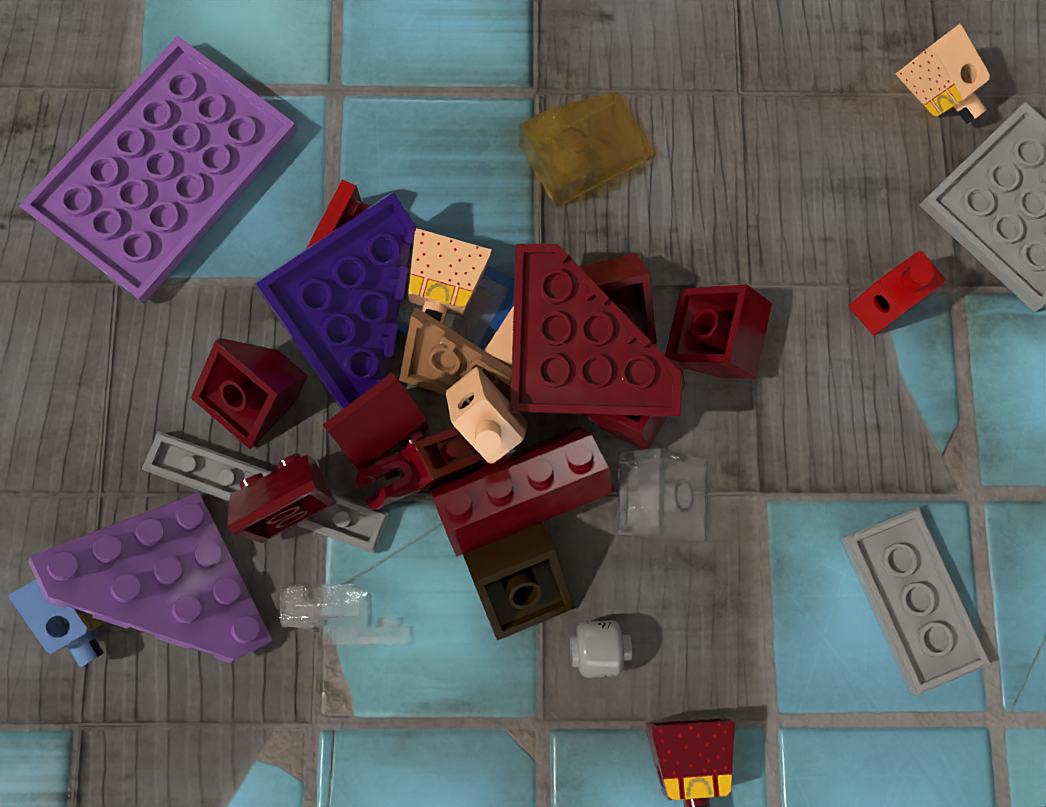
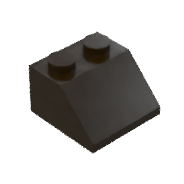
(519, 581)

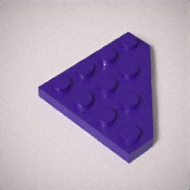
(346, 298)

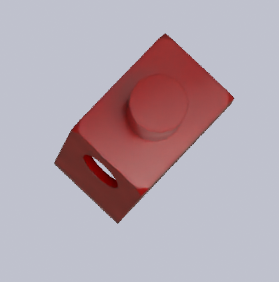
(901, 288)

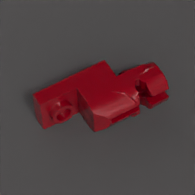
(419, 466)

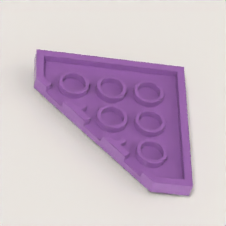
(161, 576)

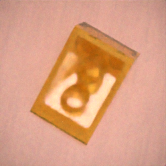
(583, 145)

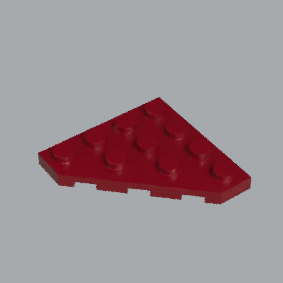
(579, 348)

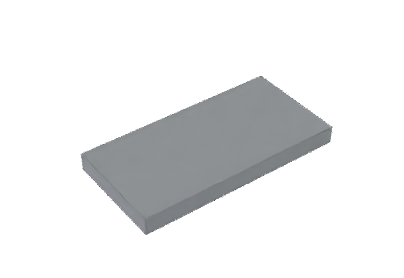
(915, 602)

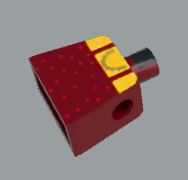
(693, 758)

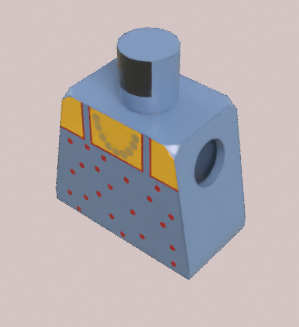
(57, 625)

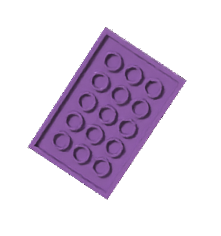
(159, 168)

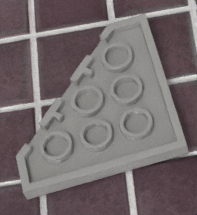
(999, 205)

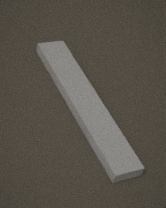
(221, 476)

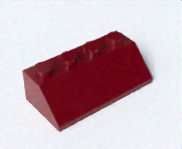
(521, 489)

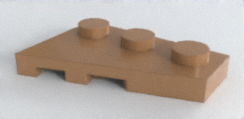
(440, 357)

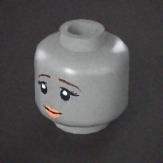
(599, 648)

